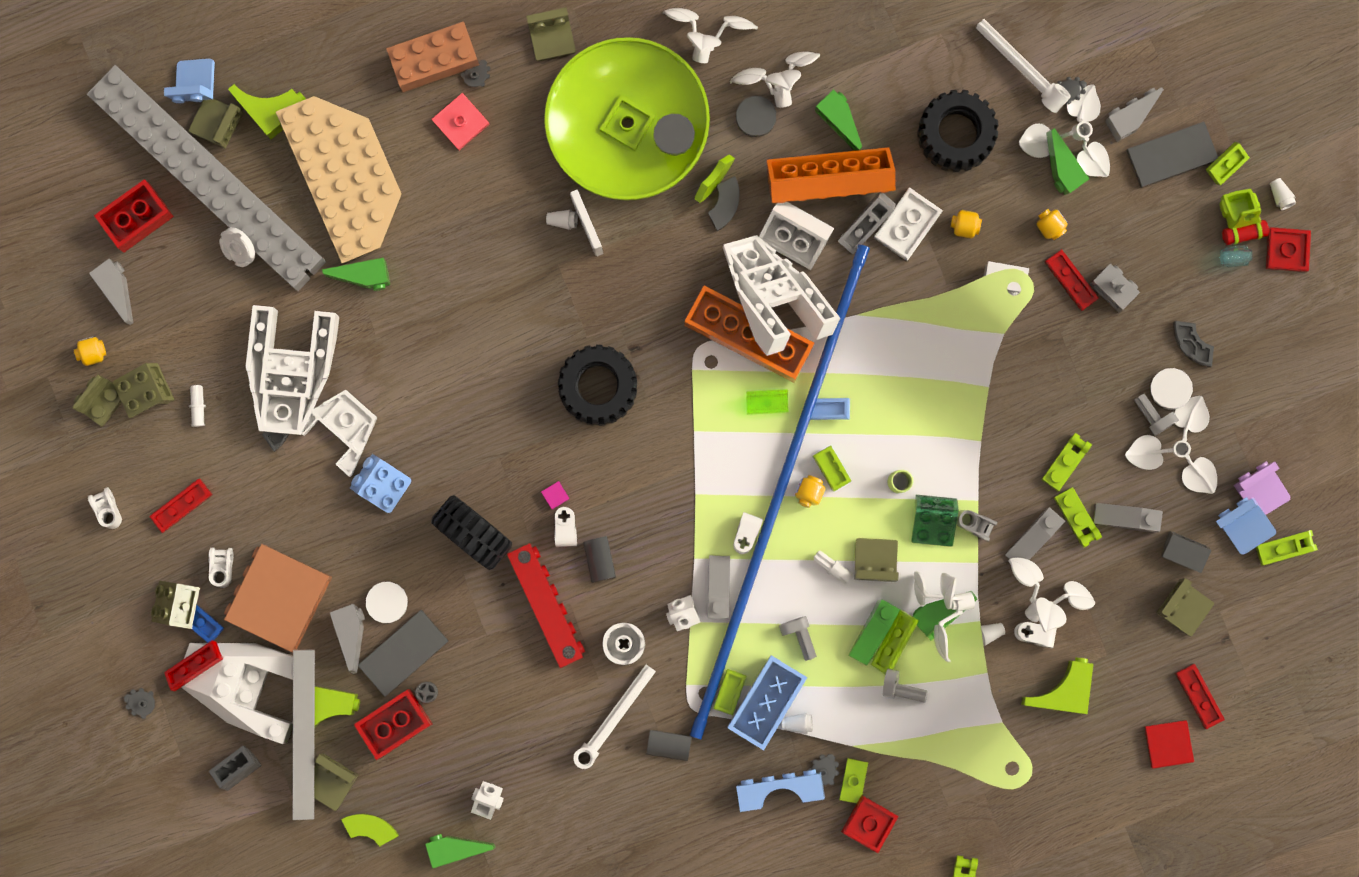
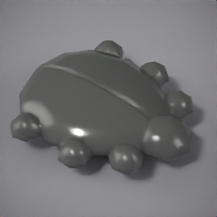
(476, 75)
(1074, 87)
(140, 702)
(827, 768)

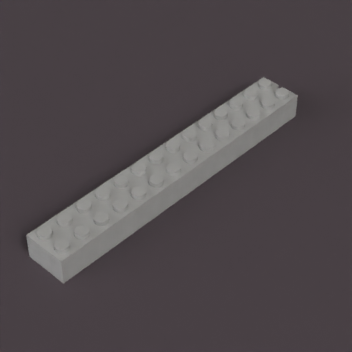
(206, 177)

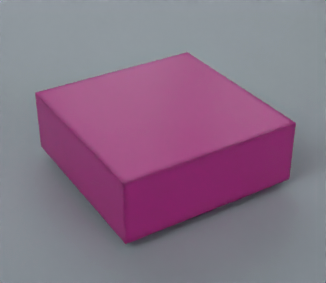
(555, 495)

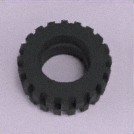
(973, 109)
(592, 357)
(471, 532)

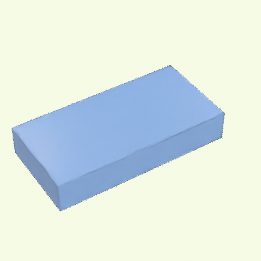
(831, 409)

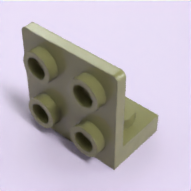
(551, 34)
(216, 122)
(143, 389)
(98, 400)
(876, 560)
(175, 604)
(1185, 607)
(332, 781)

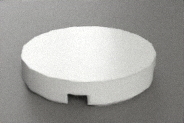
(237, 247)
(1171, 388)
(386, 602)

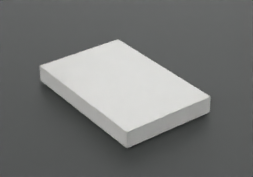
(586, 223)
(908, 224)

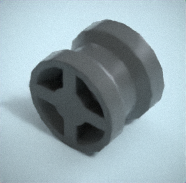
(423, 690)

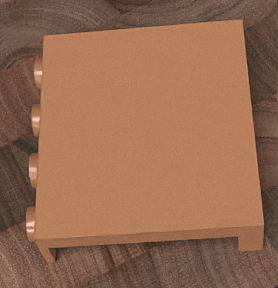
(277, 598)

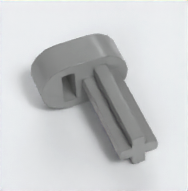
(1157, 423)
(800, 627)
(892, 688)

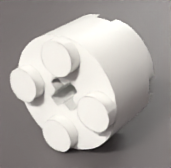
(611, 643)

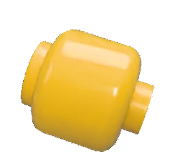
(966, 224)
(1052, 224)
(90, 351)
(810, 491)

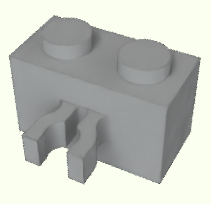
(1115, 287)

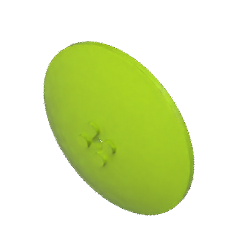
(616, 83)

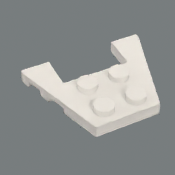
(349, 422)

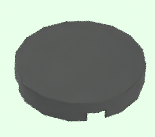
(756, 116)
(674, 134)

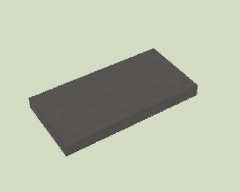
(1172, 154)
(403, 653)

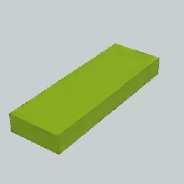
(894, 642)

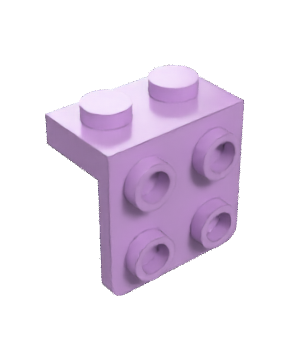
(1263, 487)

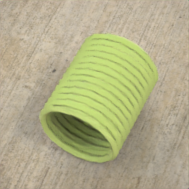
(890, 481)

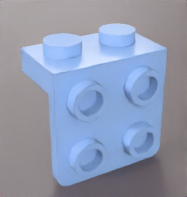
(193, 81)
(380, 483)
(1246, 525)

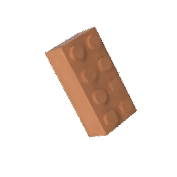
(432, 57)

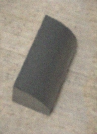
(1186, 551)
(599, 559)
(669, 745)
(235, 768)

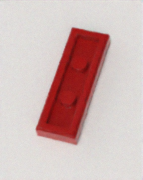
(1071, 280)
(181, 505)
(193, 665)
(1199, 696)

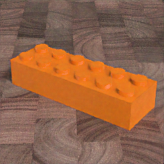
(831, 175)
(727, 325)

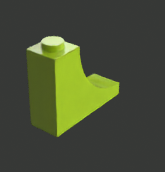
(264, 109)
(1071, 692)
(334, 702)

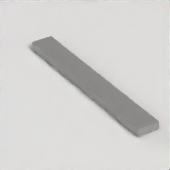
(303, 733)

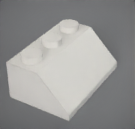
(796, 234)

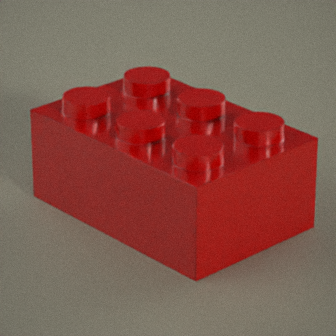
(134, 216)
(393, 724)

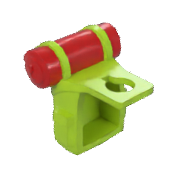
(1242, 217)

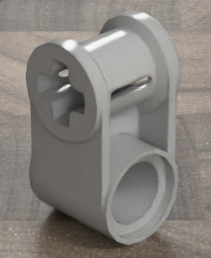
(978, 526)

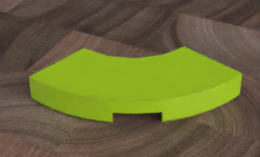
(714, 178)
(369, 826)

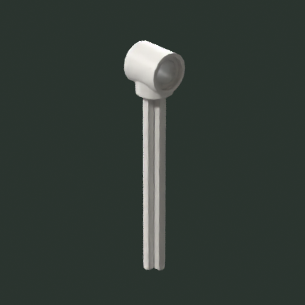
(1053, 95)
(614, 717)

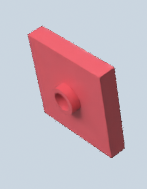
(460, 121)

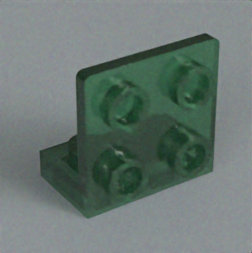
(935, 520)

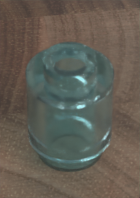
(1235, 256)

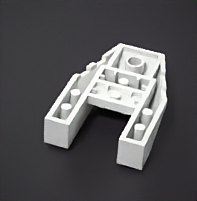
(769, 281)
(287, 381)
(236, 683)

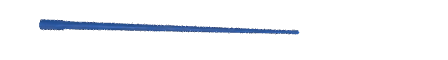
(701, 719)

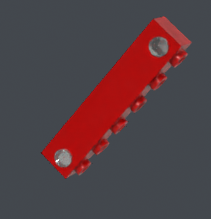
(545, 605)

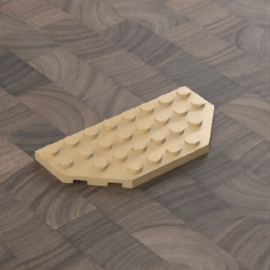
(343, 173)

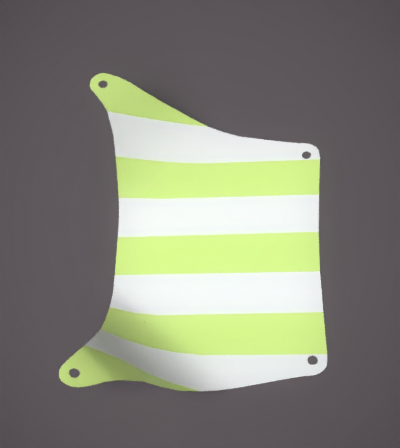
(915, 406)

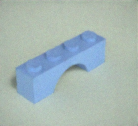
(807, 787)

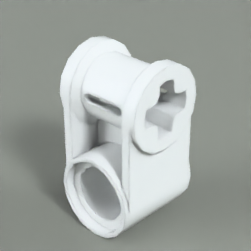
(103, 505)
(748, 530)
(565, 531)
(220, 562)
(1036, 634)

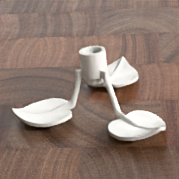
(705, 43)
(783, 80)
(1094, 156)
(1147, 451)
(955, 602)
(1041, 609)

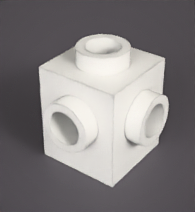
(683, 613)
(487, 800)

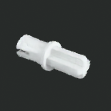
(197, 406)
(833, 567)

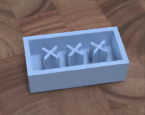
(767, 702)

